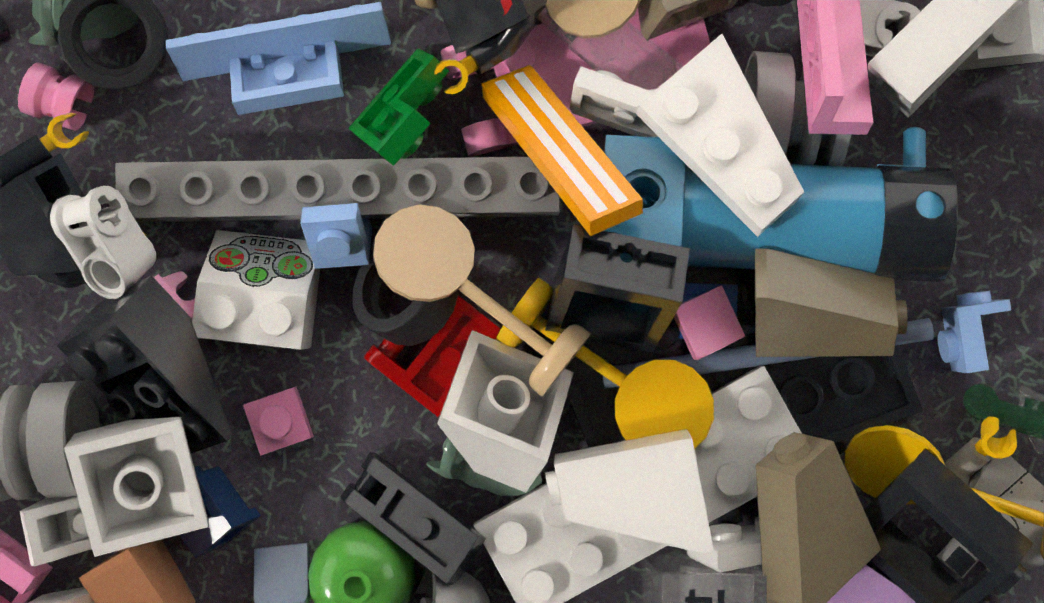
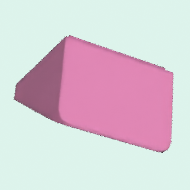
(708, 323)

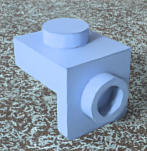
(337, 235)
(963, 337)

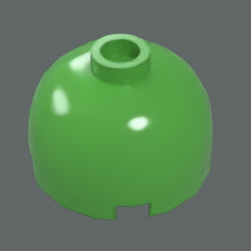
(361, 567)

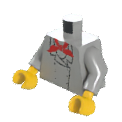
(990, 468)

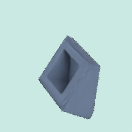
(282, 574)

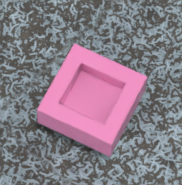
(278, 420)

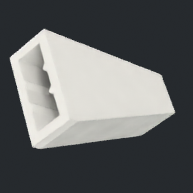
(933, 48)

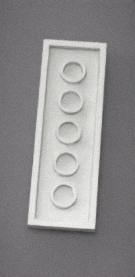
(556, 559)

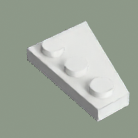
(723, 136)

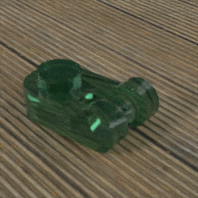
(983, 402)

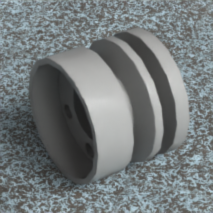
(784, 106)
(34, 435)

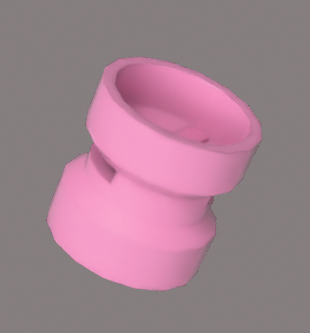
(52, 95)

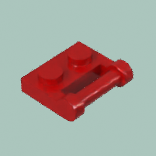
(434, 368)

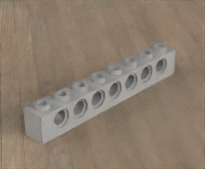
(285, 186)

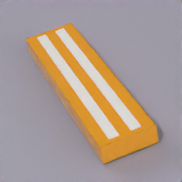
(562, 150)

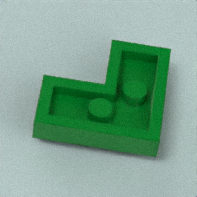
(391, 120)

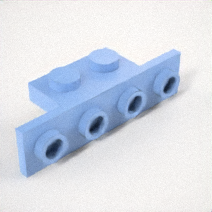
(284, 58)

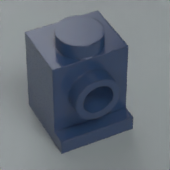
(225, 513)

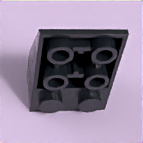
(149, 362)

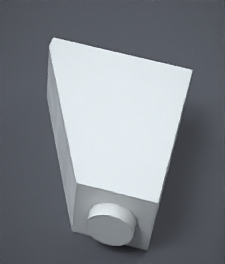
(636, 490)

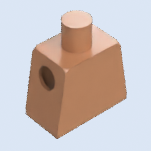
(138, 576)

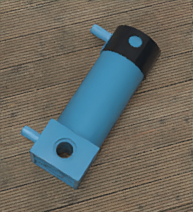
(861, 218)

